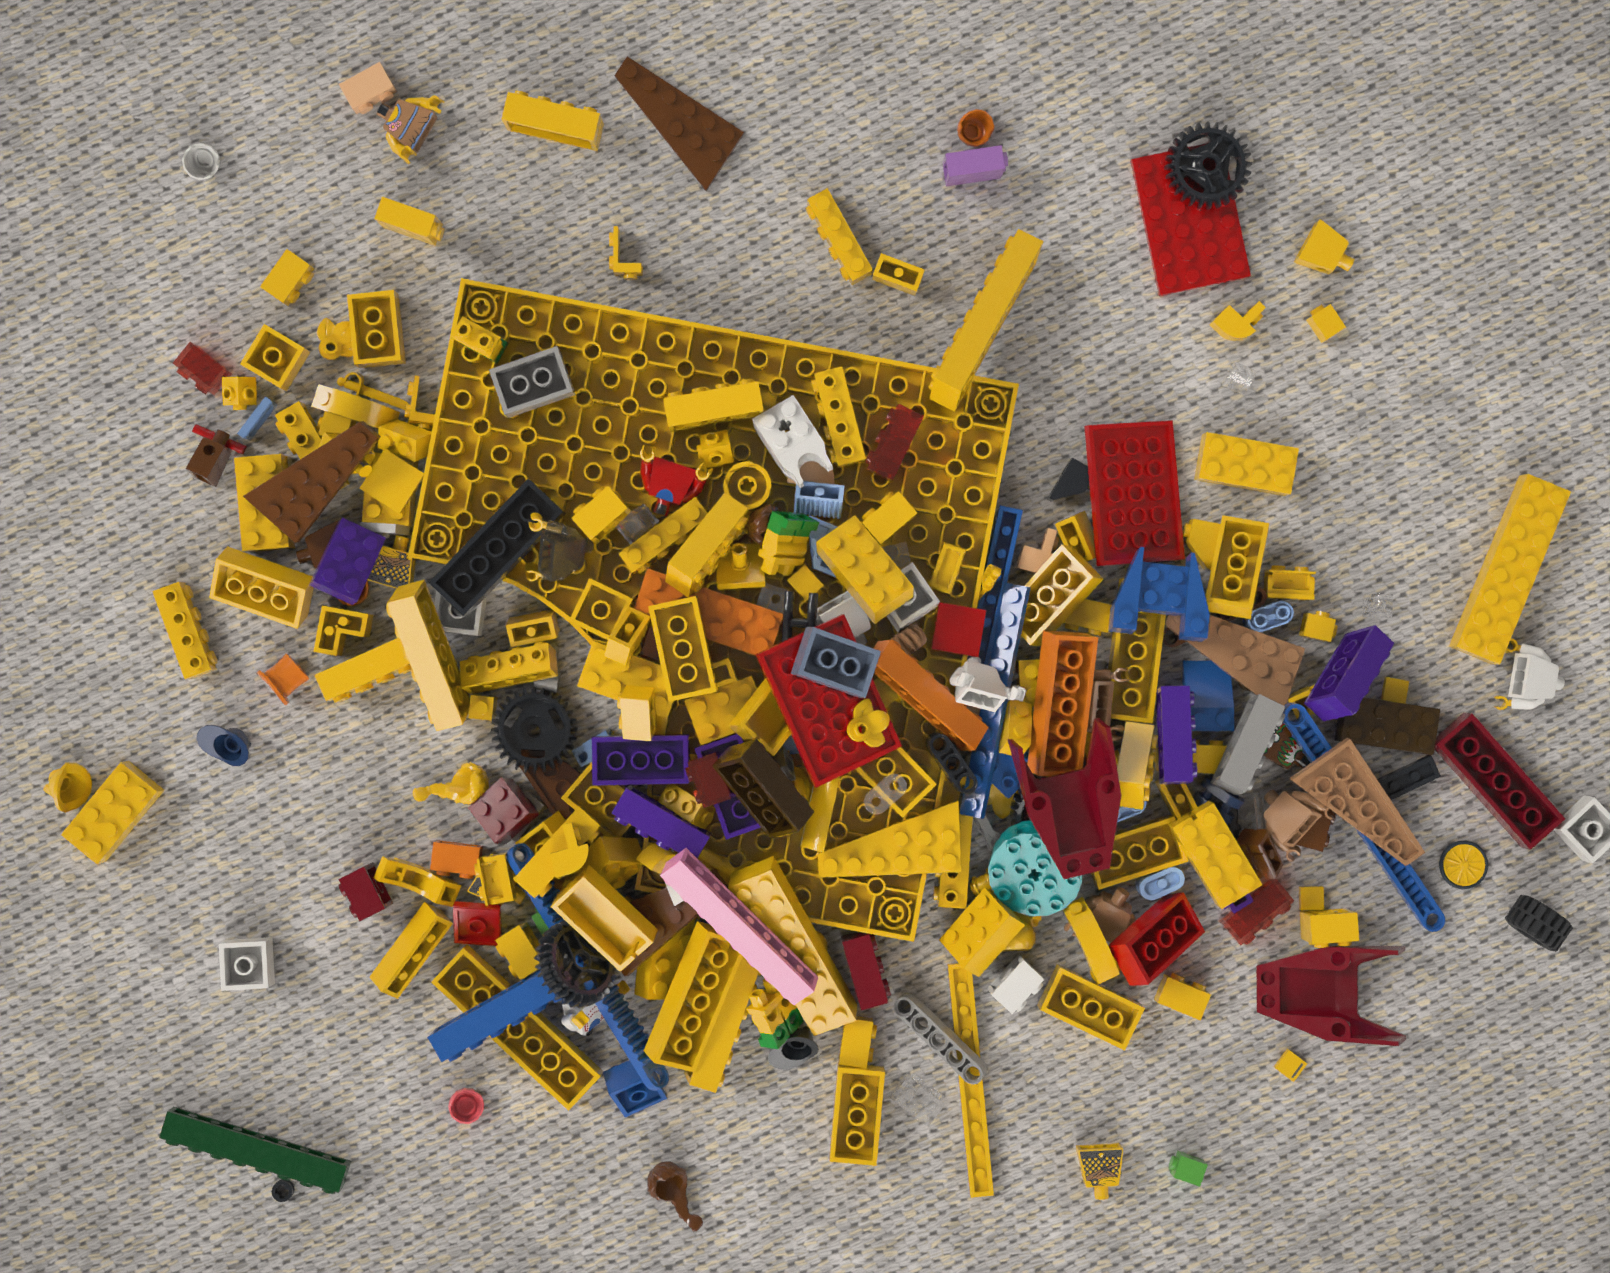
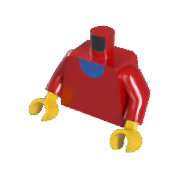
(670, 481)

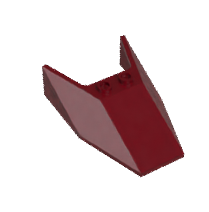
(1077, 808)
(1320, 994)

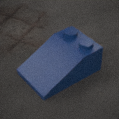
(1212, 695)

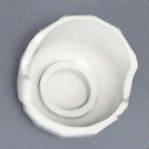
(201, 161)

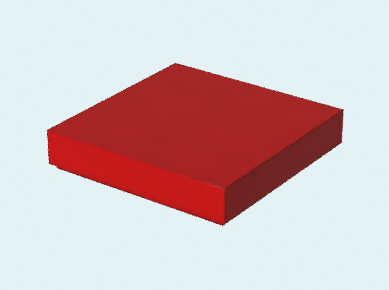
(958, 629)
(476, 923)

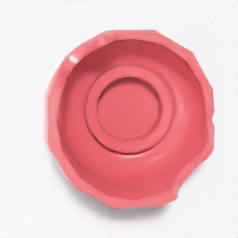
(466, 1105)

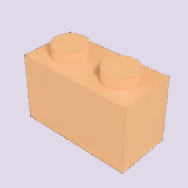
(368, 88)

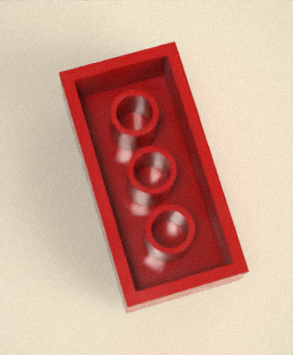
(1156, 939)

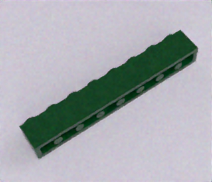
(255, 1150)

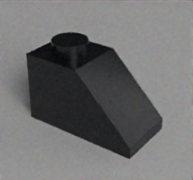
(1071, 482)

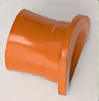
(284, 677)

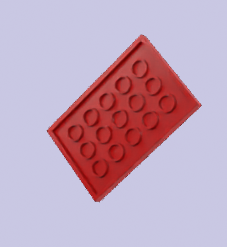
(1185, 243)
(1134, 492)
(821, 714)

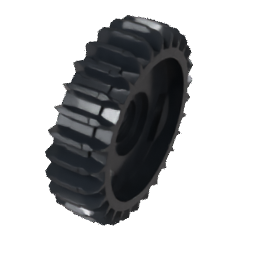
(1190, 164)
(535, 713)
(563, 973)

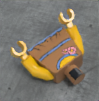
(409, 123)

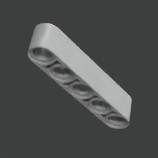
(952, 1041)

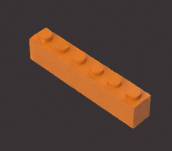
(928, 696)

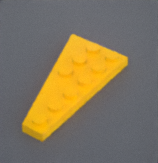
(909, 847)

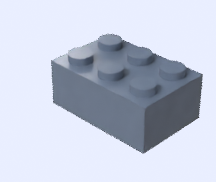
(835, 662)

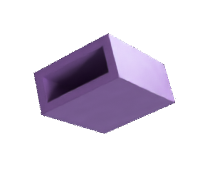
(974, 165)

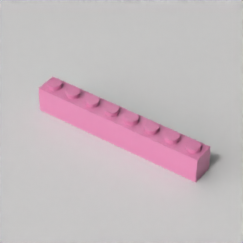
(739, 926)

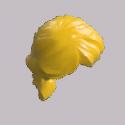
(464, 787)

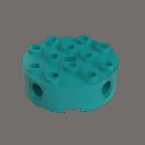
(1026, 874)

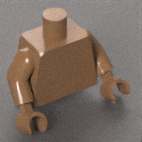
(1102, 698)
(1291, 818)
(1110, 912)

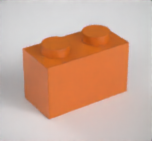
(455, 858)

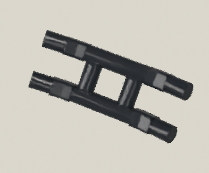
(789, 621)

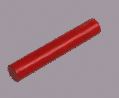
(231, 444)

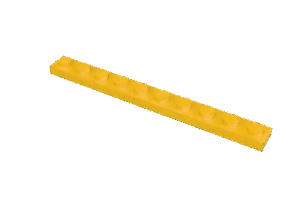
(971, 1094)

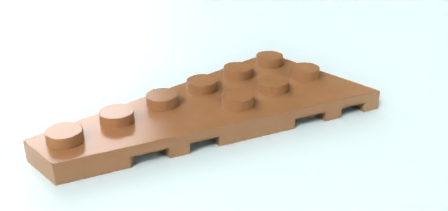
(1249, 657)
(1351, 791)

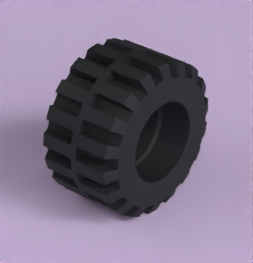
(1538, 923)

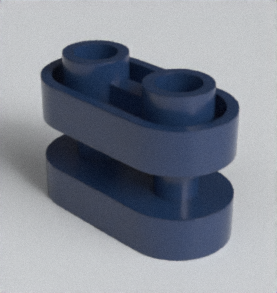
(1229, 799)

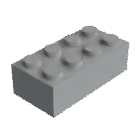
(1248, 745)

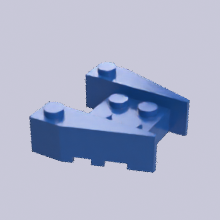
(1162, 591)

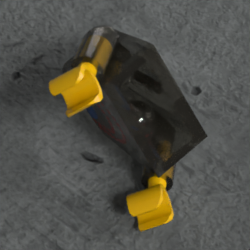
(560, 550)

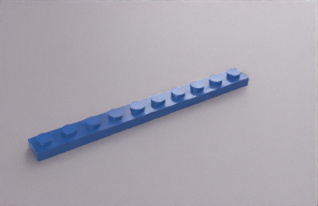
(1003, 659)

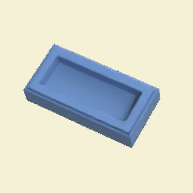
(257, 418)

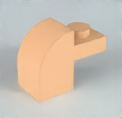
(1033, 559)

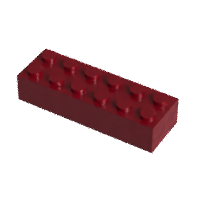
(1497, 781)

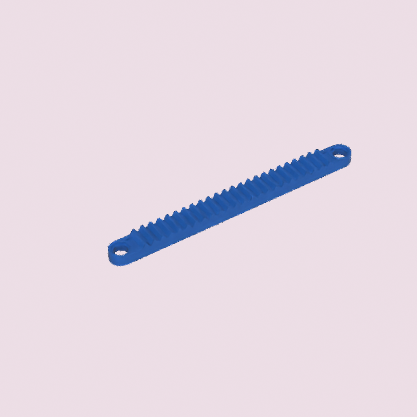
(1403, 877)
(612, 1006)

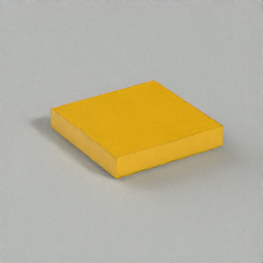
(392, 481)

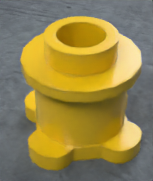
(980, 883)

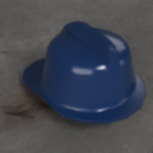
(227, 745)

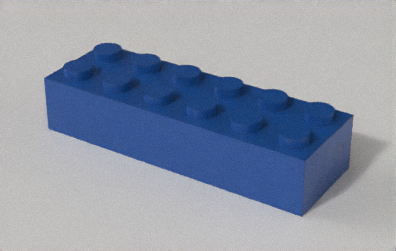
(491, 1017)

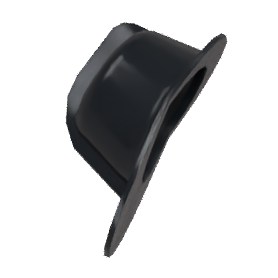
(794, 1051)

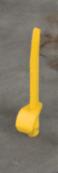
(360, 388)
(989, 579)

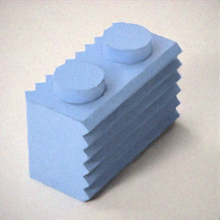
(819, 499)

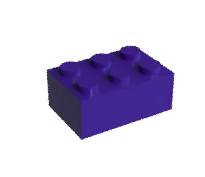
(347, 561)

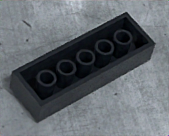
(495, 549)

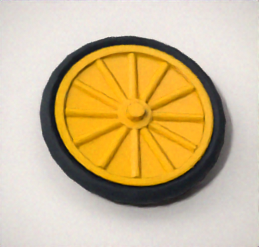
(1463, 864)

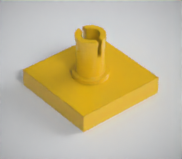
(741, 568)

